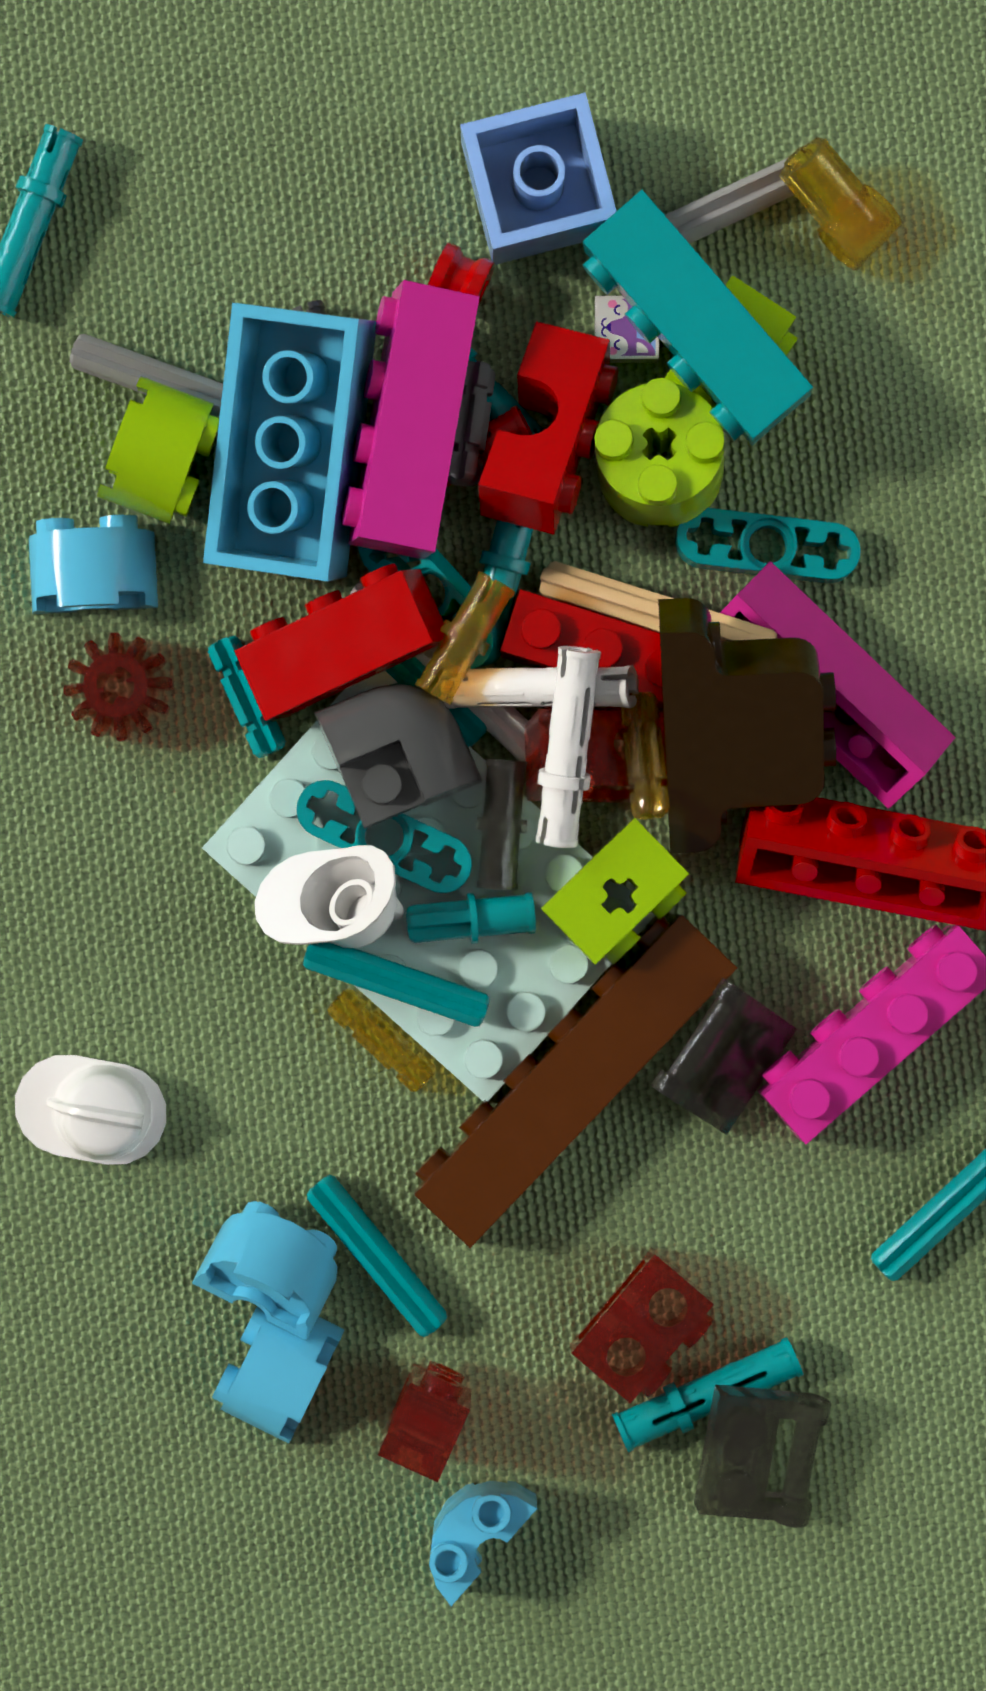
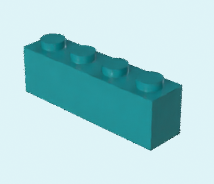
(696, 318)

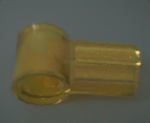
(850, 214)

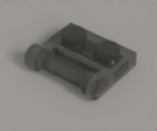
(725, 1057)
(741, 1452)

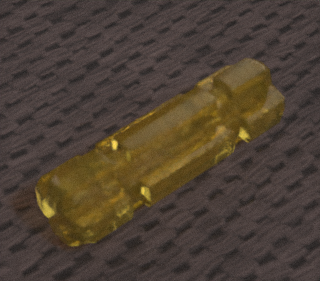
(645, 758)
(381, 1040)

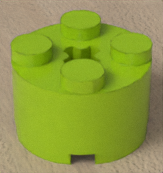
(659, 419)
(158, 451)

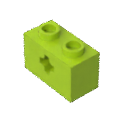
(630, 856)

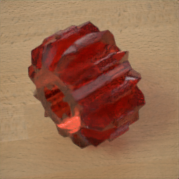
(114, 666)

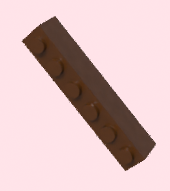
(573, 1080)

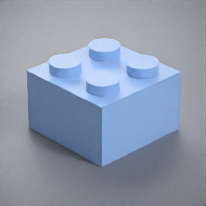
(537, 177)

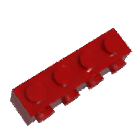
(867, 859)

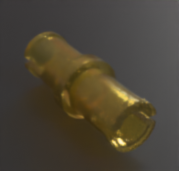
(465, 638)

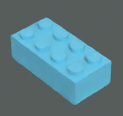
(288, 441)

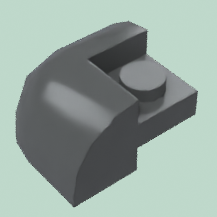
(396, 750)

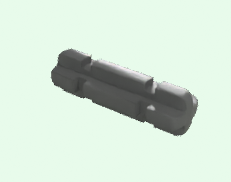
(472, 425)

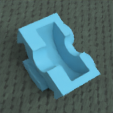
(92, 566)
(272, 1266)
(277, 1375)
(465, 1522)

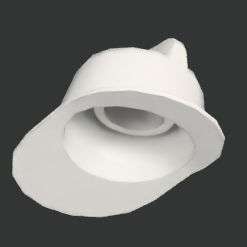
(330, 897)
(90, 1109)

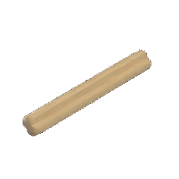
(628, 602)

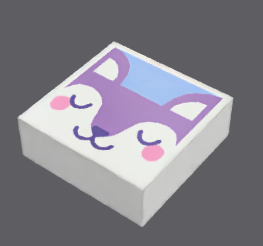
(625, 341)

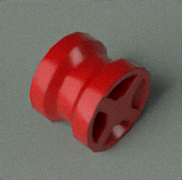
(462, 273)

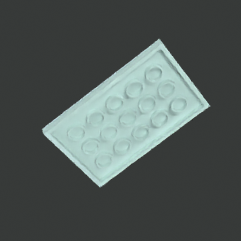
(526, 975)

